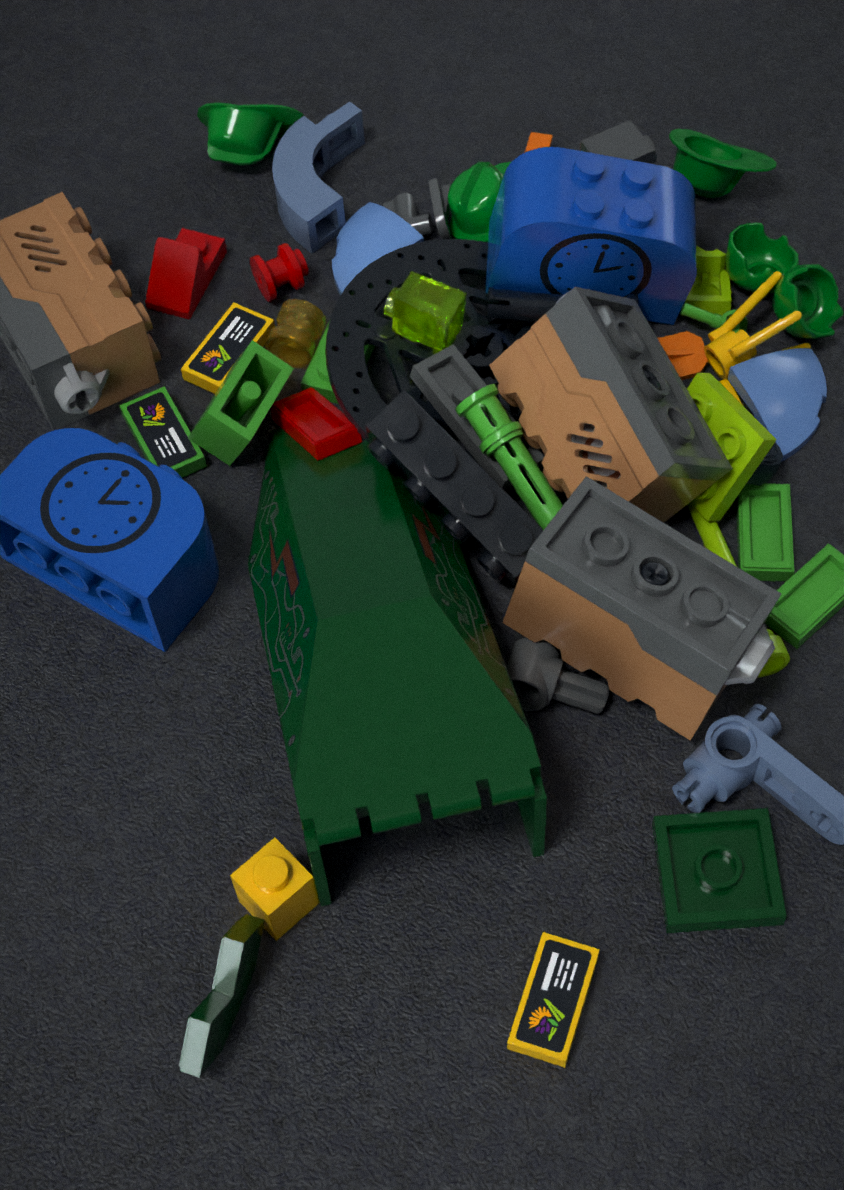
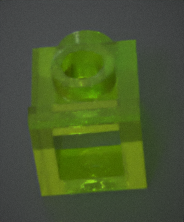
(426, 311)

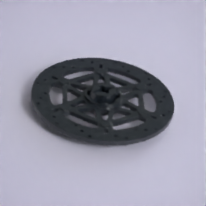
(357, 325)

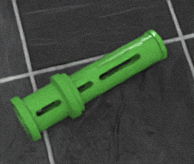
(507, 435)

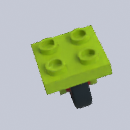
(743, 440)

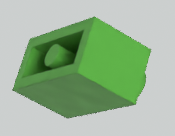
(241, 403)

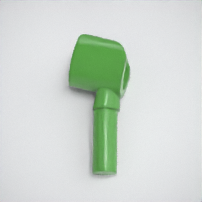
(714, 320)

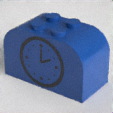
(594, 226)
(109, 532)

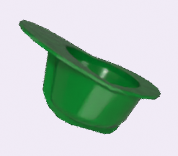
(244, 131)
(714, 165)
(473, 199)

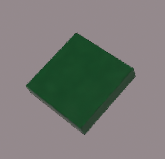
(718, 870)

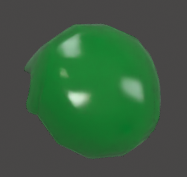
(755, 256)
(814, 294)

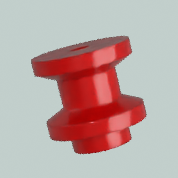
(284, 269)

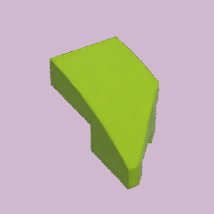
(712, 283)

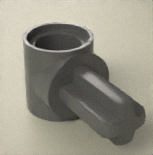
(539, 677)

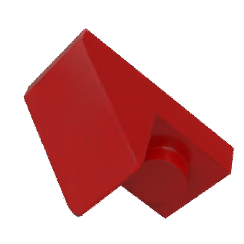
(183, 271)

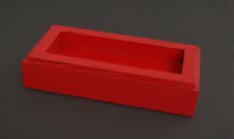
(315, 423)

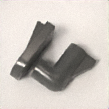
(404, 206)

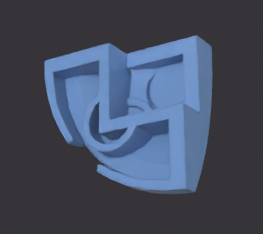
(366, 238)
(783, 394)

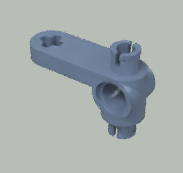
(764, 762)

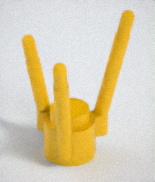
(733, 348)

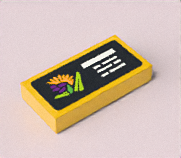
(224, 346)
(553, 999)

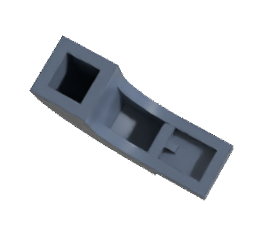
(306, 151)

